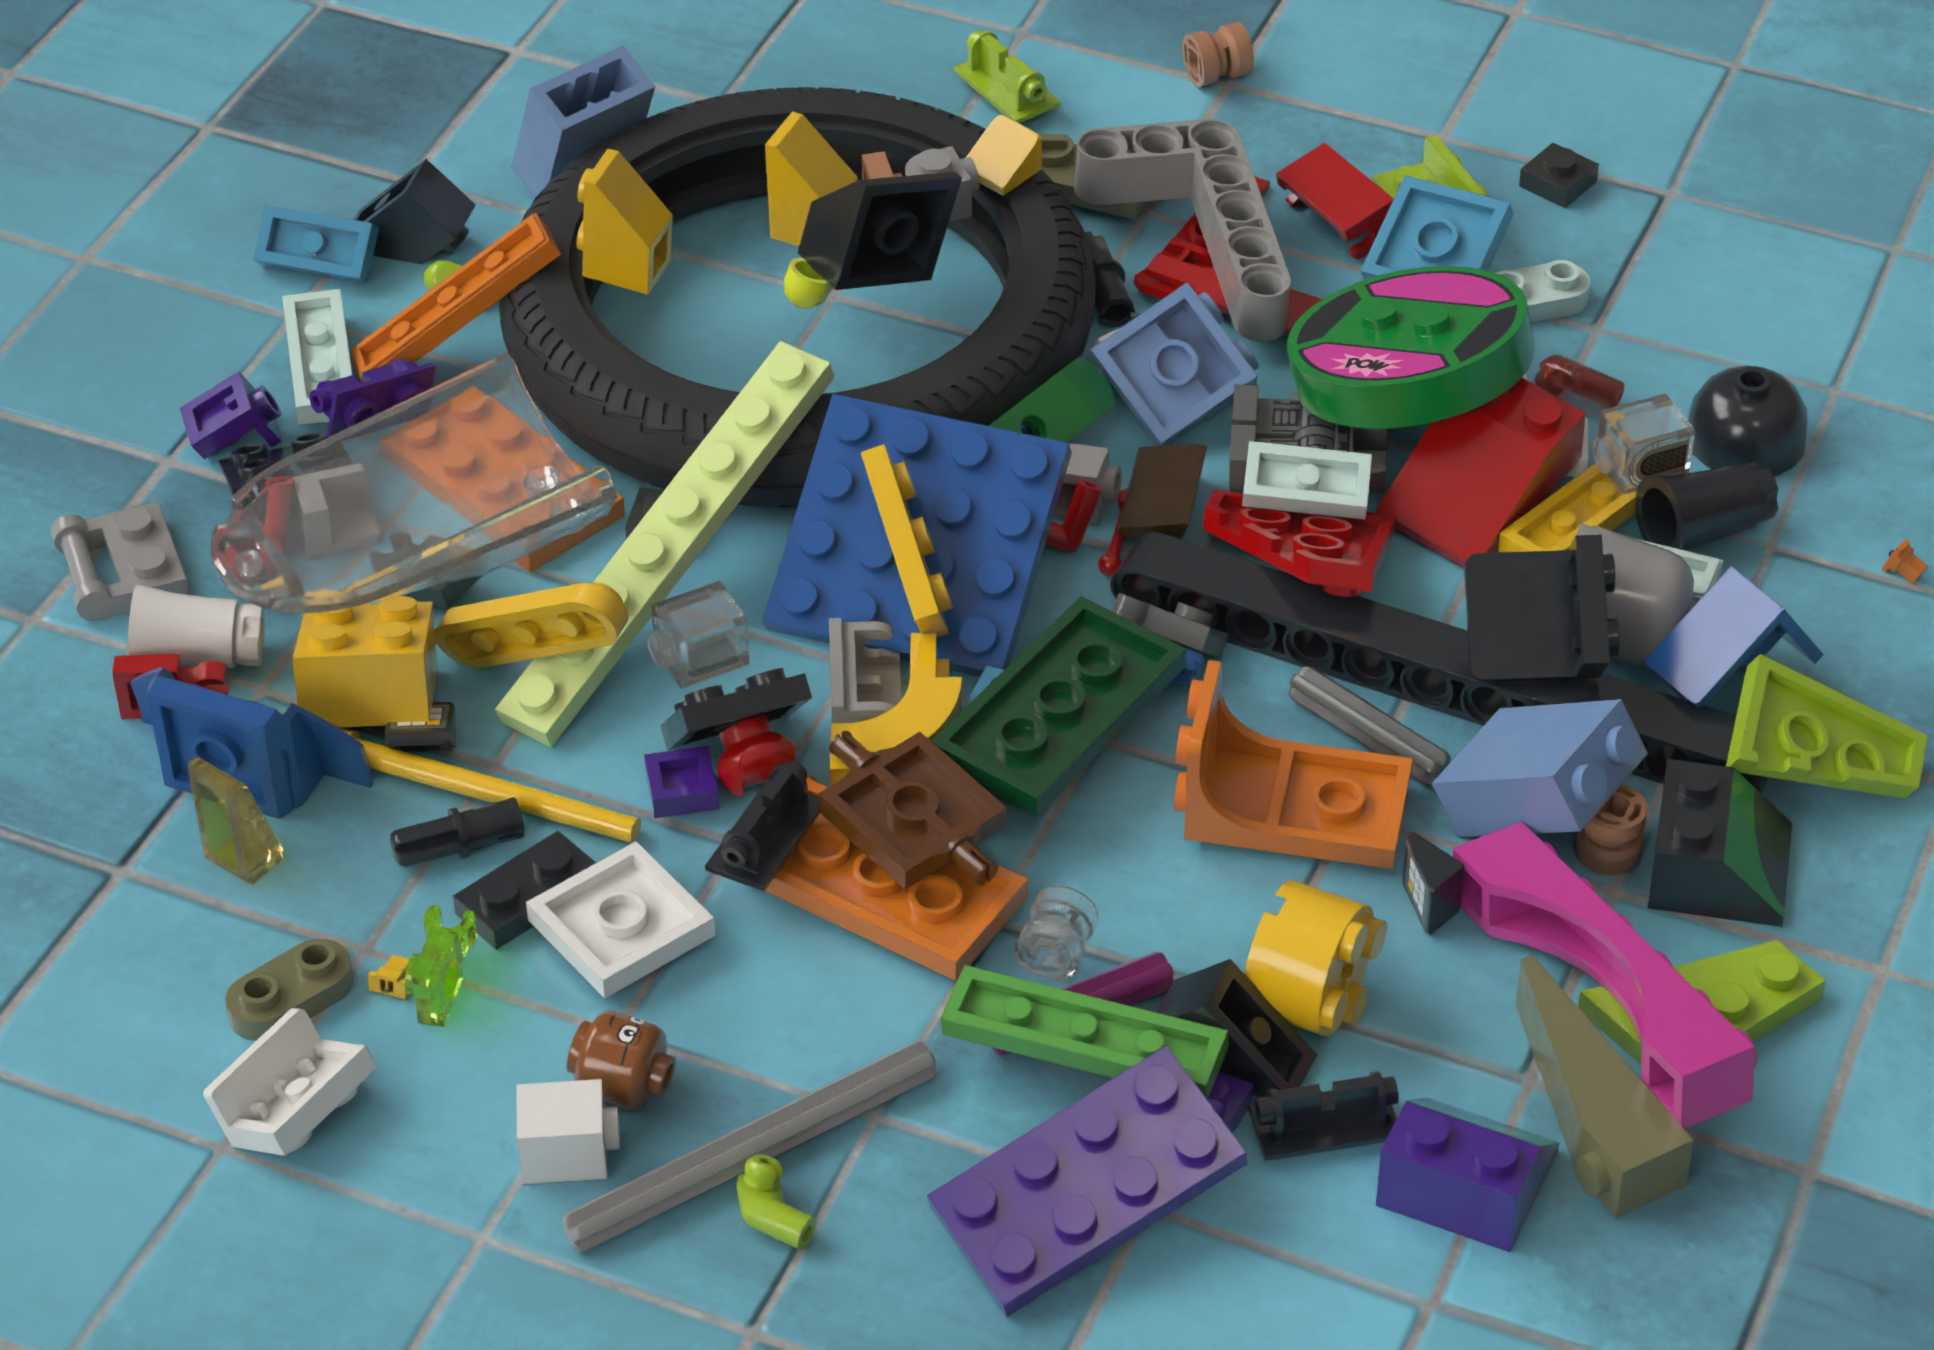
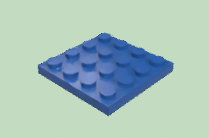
(986, 510)

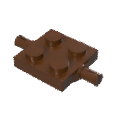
(912, 809)

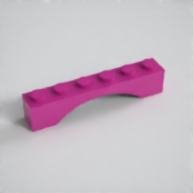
(1531, 897)

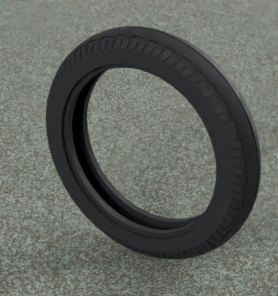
(716, 153)

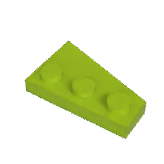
(1820, 737)
(1748, 986)

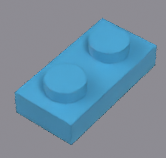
(316, 243)

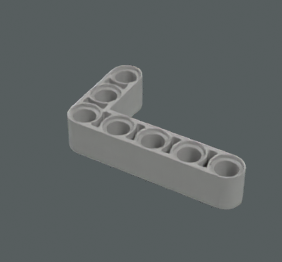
(1212, 169)

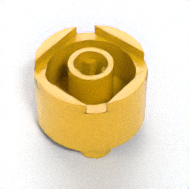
(1315, 957)

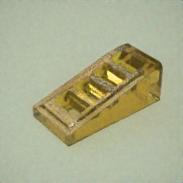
(232, 823)

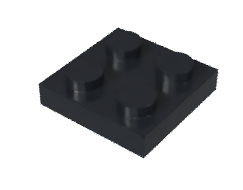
(710, 712)

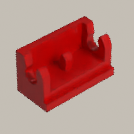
(1338, 195)

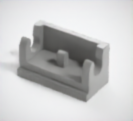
(862, 678)

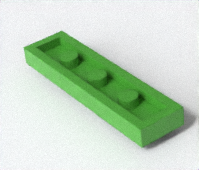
(1075, 1027)

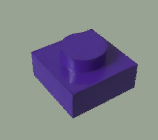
(681, 781)

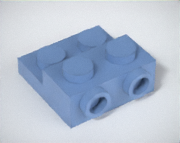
(1175, 364)

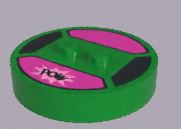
(1411, 347)

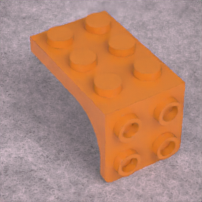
(1283, 792)

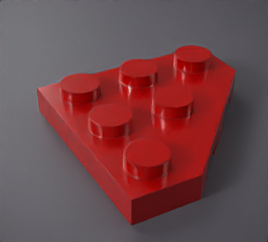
(1313, 547)

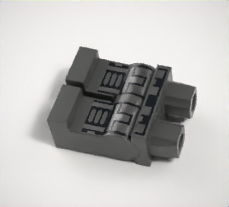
(1292, 424)

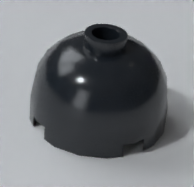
(1749, 418)

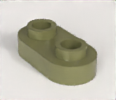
(302, 978)

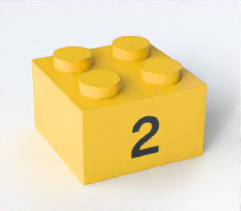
(368, 663)

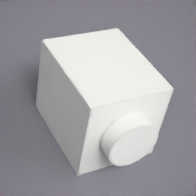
(564, 1131)

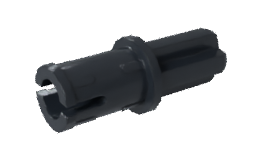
(1110, 293)
(458, 833)

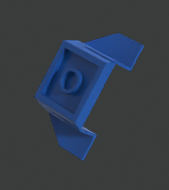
(269, 752)

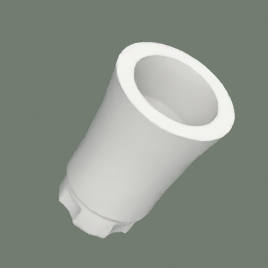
(195, 628)

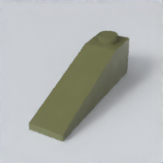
(1613, 1125)

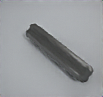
(1367, 723)

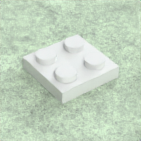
(620, 919)

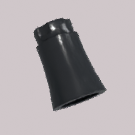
(1704, 504)

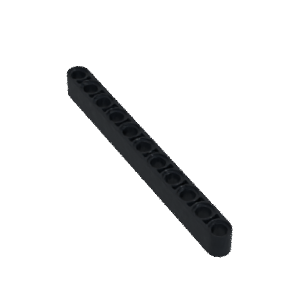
(1395, 649)

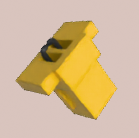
(390, 978)

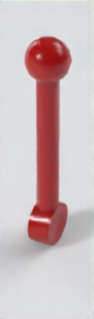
(1111, 561)

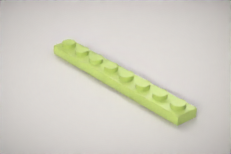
(674, 534)

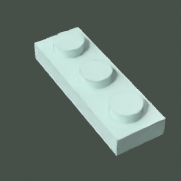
(315, 346)

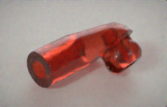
(1561, 374)

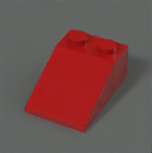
(1485, 470)

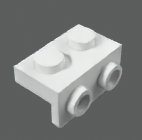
(286, 1085)

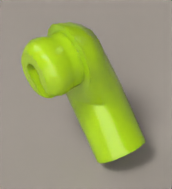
(764, 1205)

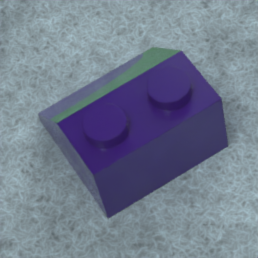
(1462, 1171)

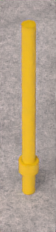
(495, 790)

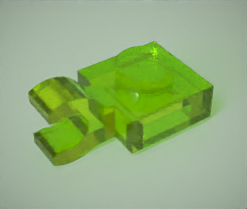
(438, 971)

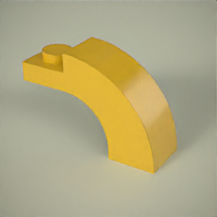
(926, 708)

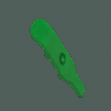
(1062, 404)

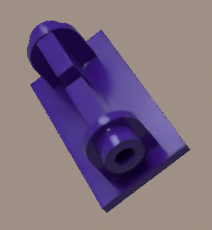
(351, 402)

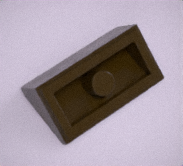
(1162, 490)

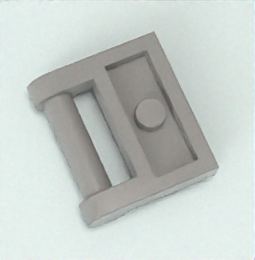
(138, 552)

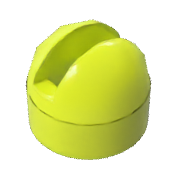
(804, 285)

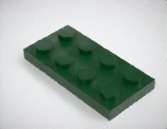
(1060, 704)

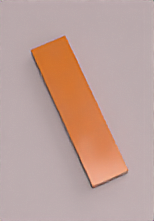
(459, 297)

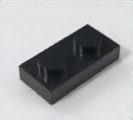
(502, 894)

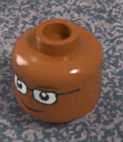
(626, 1057)

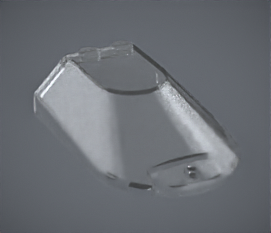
(408, 500)

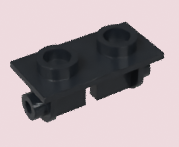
(767, 829)
(1315, 1121)

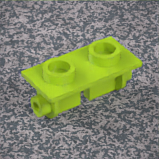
(1004, 79)

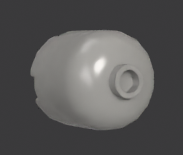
(1649, 593)

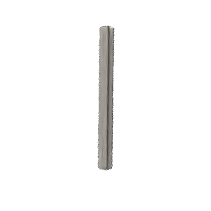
(766, 1136)

